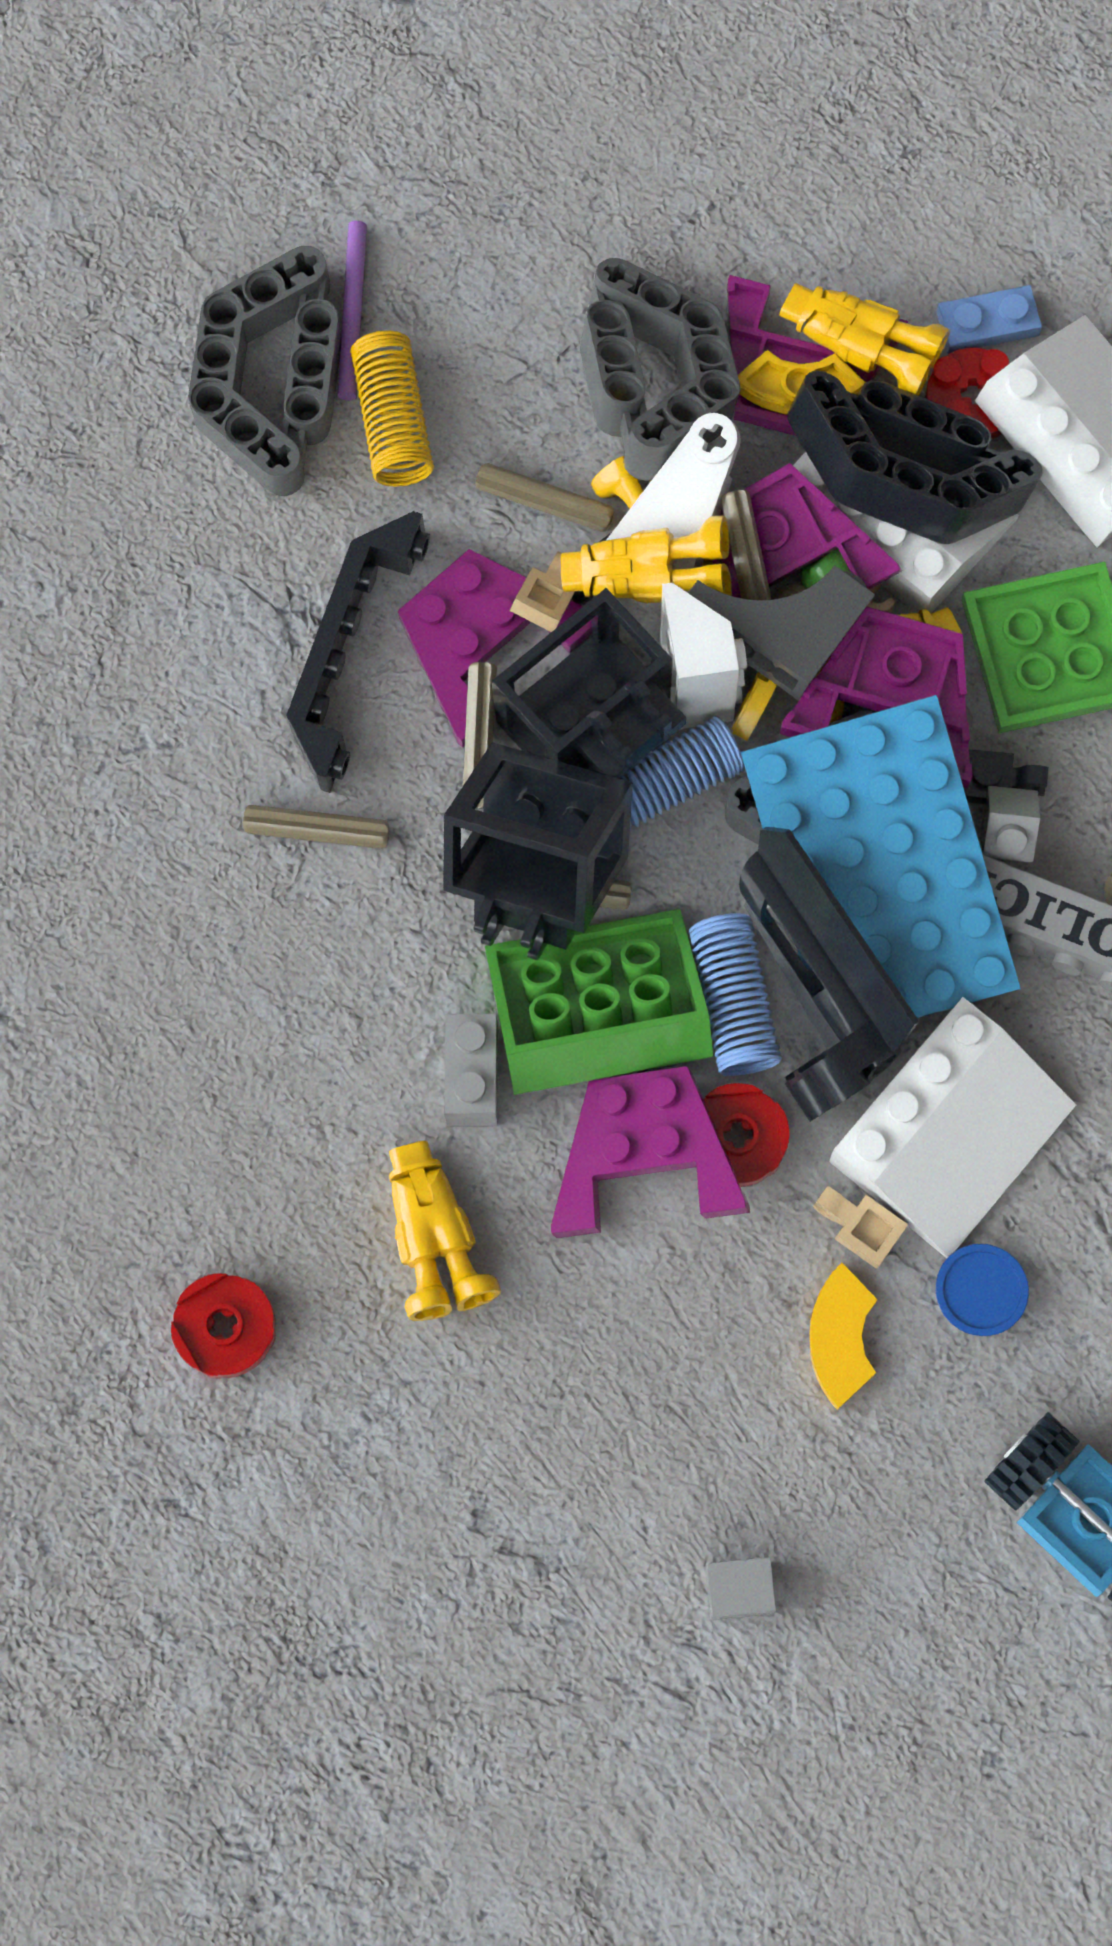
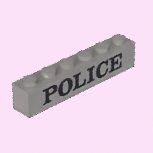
(1053, 922)

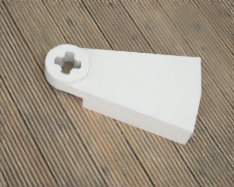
(686, 486)

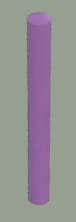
(352, 307)

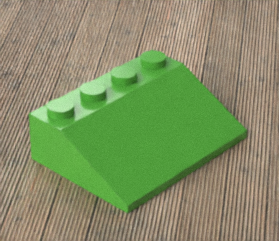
(604, 1006)

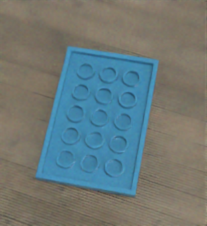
(895, 845)

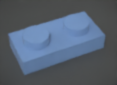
(990, 318)

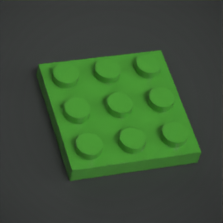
(1044, 645)

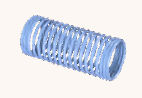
(721, 748)
(707, 937)

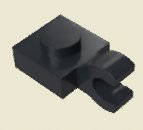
(997, 770)

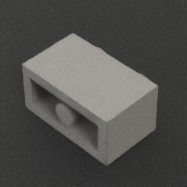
(471, 1070)

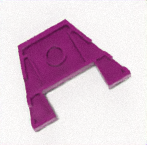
(747, 342)
(802, 526)
(465, 621)
(886, 665)
(643, 1128)

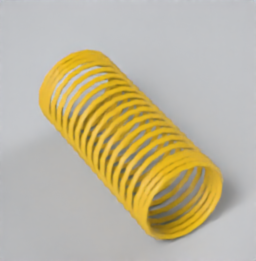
(399, 450)

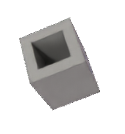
(1010, 824)
(743, 1588)

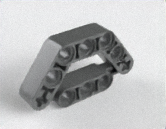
(309, 306)
(644, 306)

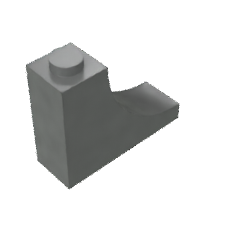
(793, 634)

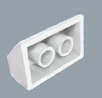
(704, 658)

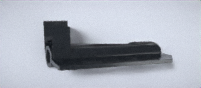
(846, 991)

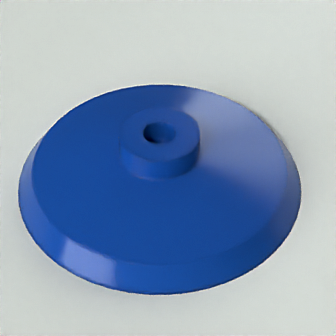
(982, 1289)

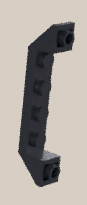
(390, 547)

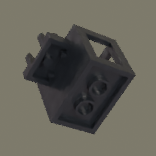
(598, 701)
(539, 847)

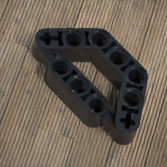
(909, 459)

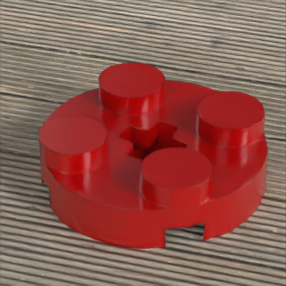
(963, 369)
(756, 1114)
(194, 1319)

